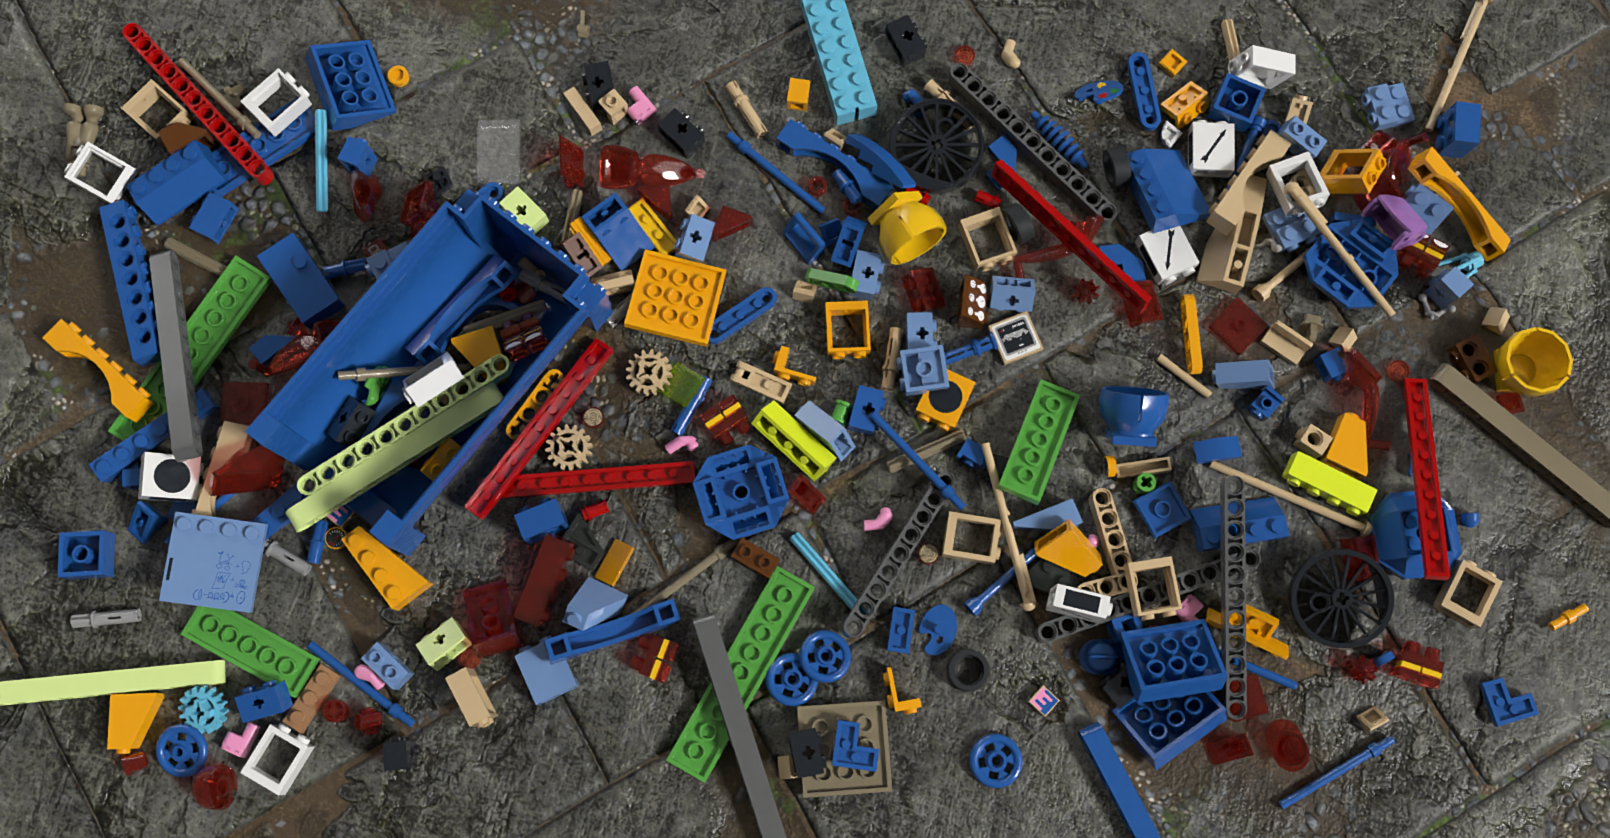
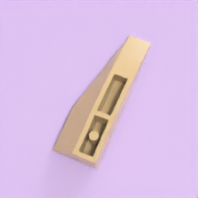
(1229, 256)

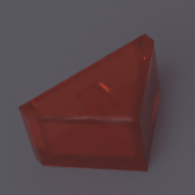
(658, 197)
(730, 222)
(805, 494)
(1229, 748)

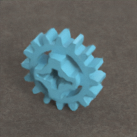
(203, 708)

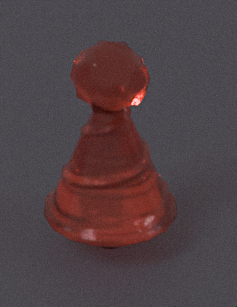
(296, 328)

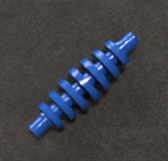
(1059, 139)

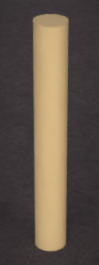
(1184, 376)

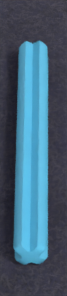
(321, 160)
(825, 571)

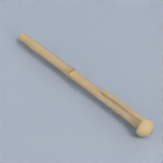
(1467, 36)
(1320, 222)
(1365, 529)
(1018, 560)

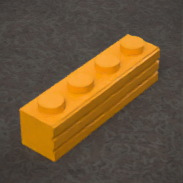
(579, 226)

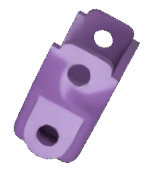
(1397, 220)

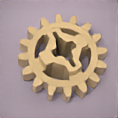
(655, 367)
(574, 441)

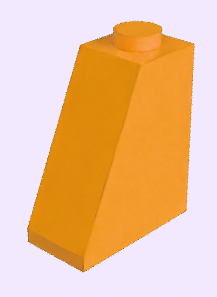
(479, 347)
(1348, 447)
(1069, 549)
(130, 719)

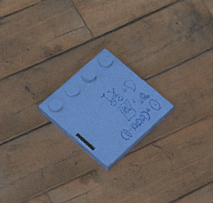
(213, 562)

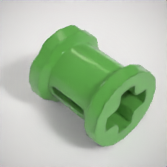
(841, 411)
(1151, 483)

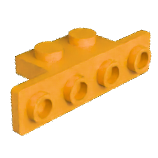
(1258, 629)

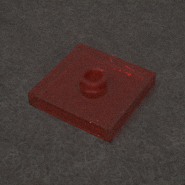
(1238, 326)
(243, 401)

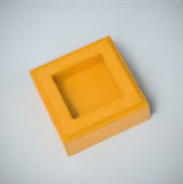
(1172, 63)

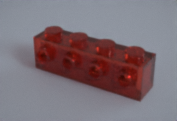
(544, 580)

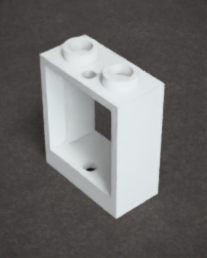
(1263, 66)
(265, 90)
(1292, 165)
(119, 188)
(431, 380)
(267, 780)

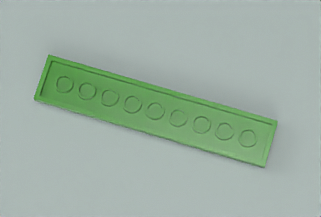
(208, 334)
(750, 659)

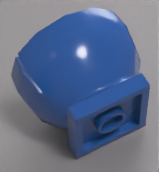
(1132, 414)

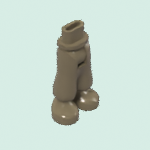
(81, 132)

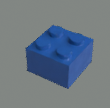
(1236, 102)
(1458, 129)
(541, 520)
(86, 555)

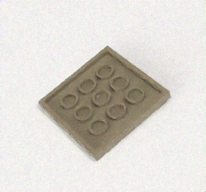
(872, 734)

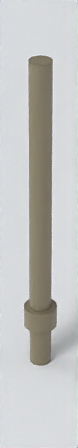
(242, 120)
(361, 374)
(719, 552)

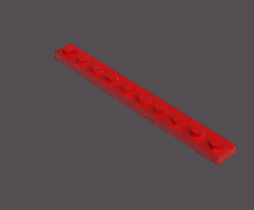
(1071, 237)
(538, 429)
(600, 479)
(1426, 480)

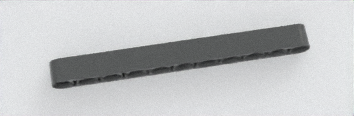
(1028, 134)
(175, 356)
(1228, 585)
(1157, 592)
(738, 727)

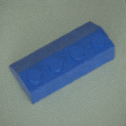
(177, 182)
(1263, 523)

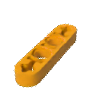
(1191, 334)
(532, 403)

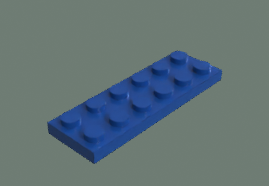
(266, 146)

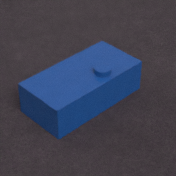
(301, 280)

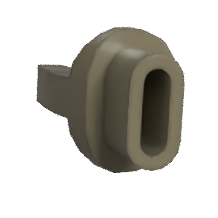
(1311, 326)

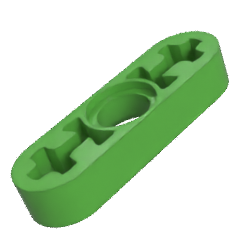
(832, 280)

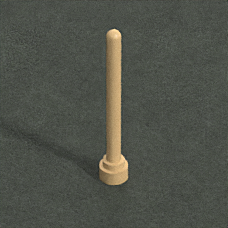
(1262, 291)

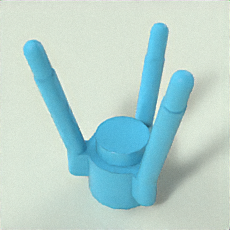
(1468, 262)

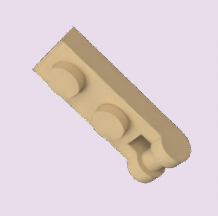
(761, 382)

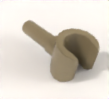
(583, 31)

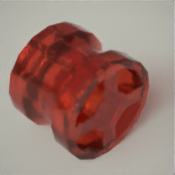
(330, 711)

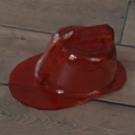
(366, 193)
(1287, 745)

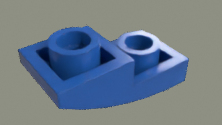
(1217, 449)

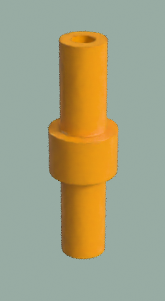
(1568, 617)

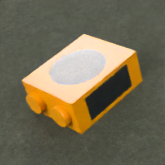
(945, 405)

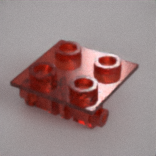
(571, 163)

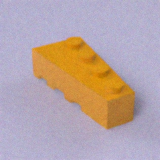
(388, 571)

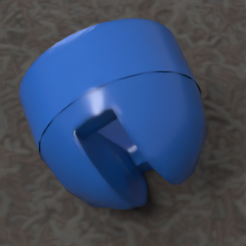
(1470, 519)

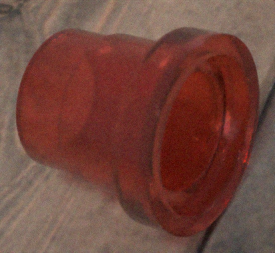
(134, 762)

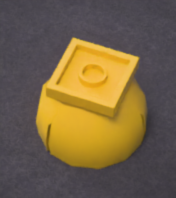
(907, 227)
(1532, 363)

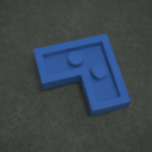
(1502, 707)
(846, 751)

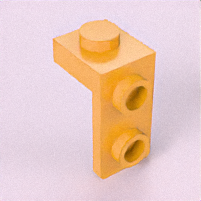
(780, 359)
(907, 706)

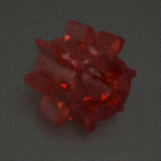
(1090, 286)
(1363, 669)
(368, 721)

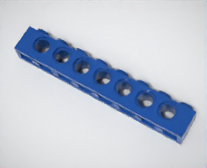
(129, 294)

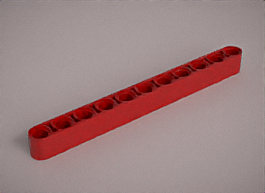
(204, 109)

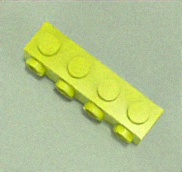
(793, 440)
(1329, 483)

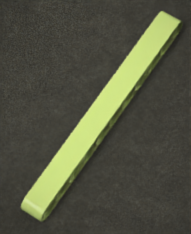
(394, 426)
(394, 457)
(112, 682)

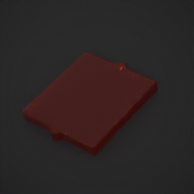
(1255, 699)

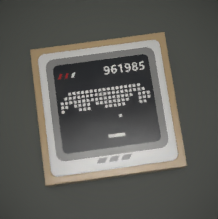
(1016, 338)

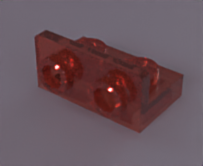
(923, 290)
(1151, 314)
(1363, 544)

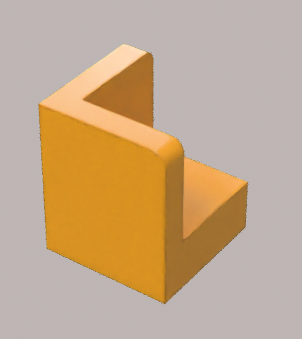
(798, 94)

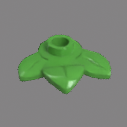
(376, 387)

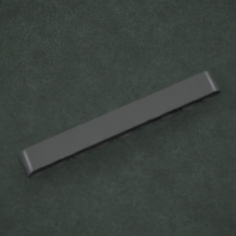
(893, 563)

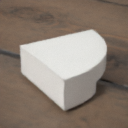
(1169, 135)

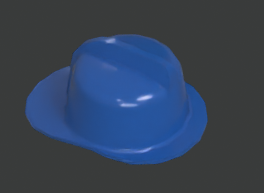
(1101, 656)

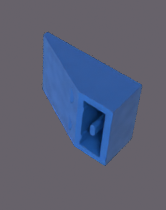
(618, 231)

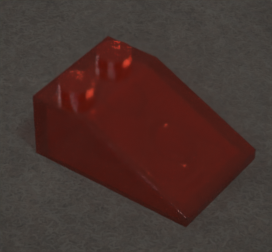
(248, 473)
(491, 619)

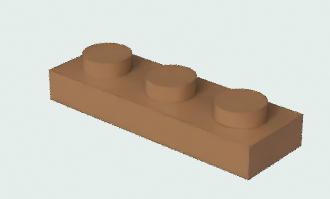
(311, 698)

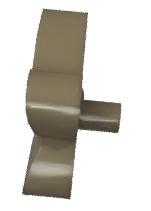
(233, 95)

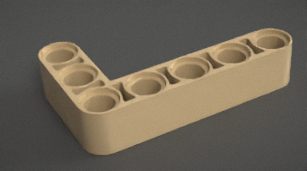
(1110, 551)

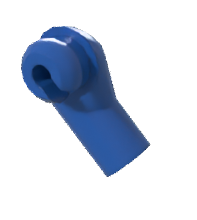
(914, 97)

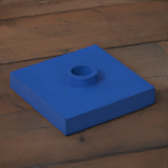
(1161, 509)

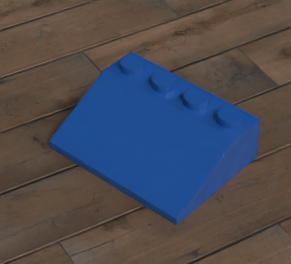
(349, 83)
(1165, 189)
(1172, 661)
(1170, 725)

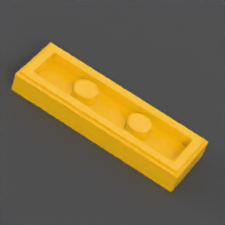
(653, 227)

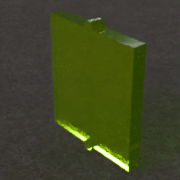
(683, 384)

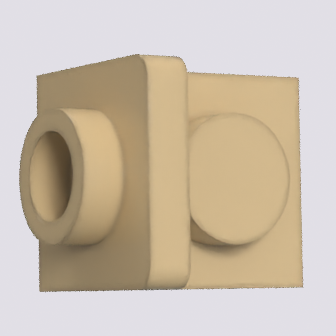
(614, 106)
(1299, 107)

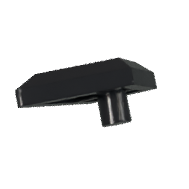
(441, 181)

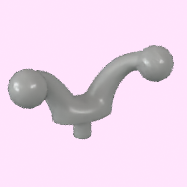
(1269, 242)
(1431, 314)

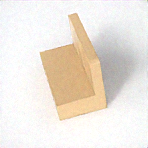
(1285, 343)

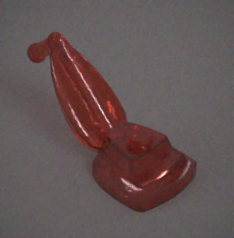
(622, 169)
(1395, 172)
(419, 206)
(1088, 227)
(297, 350)
(1365, 378)

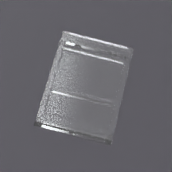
(498, 151)

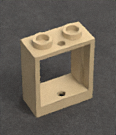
(145, 99)
(980, 220)
(949, 534)
(1171, 584)
(1457, 612)
(471, 698)

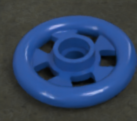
(811, 669)
(776, 690)
(192, 736)
(1015, 758)

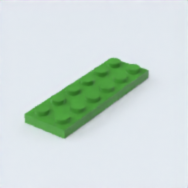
(1038, 442)
(251, 647)

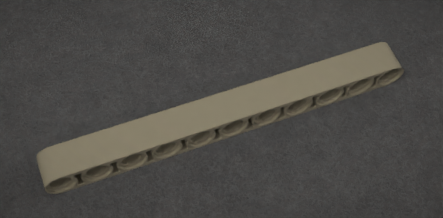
(1523, 441)

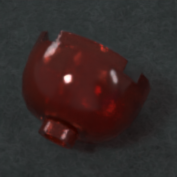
(214, 787)

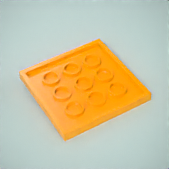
(675, 298)

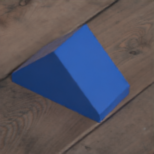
(145, 521)

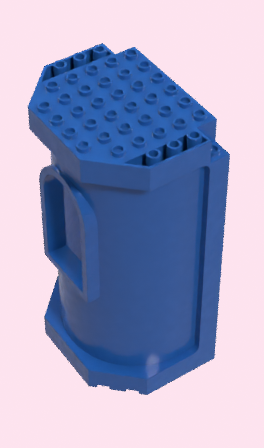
(389, 316)

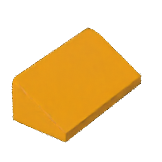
(614, 562)

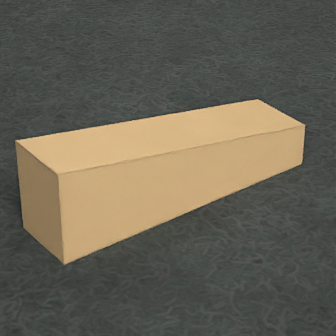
(583, 111)
(1152, 466)

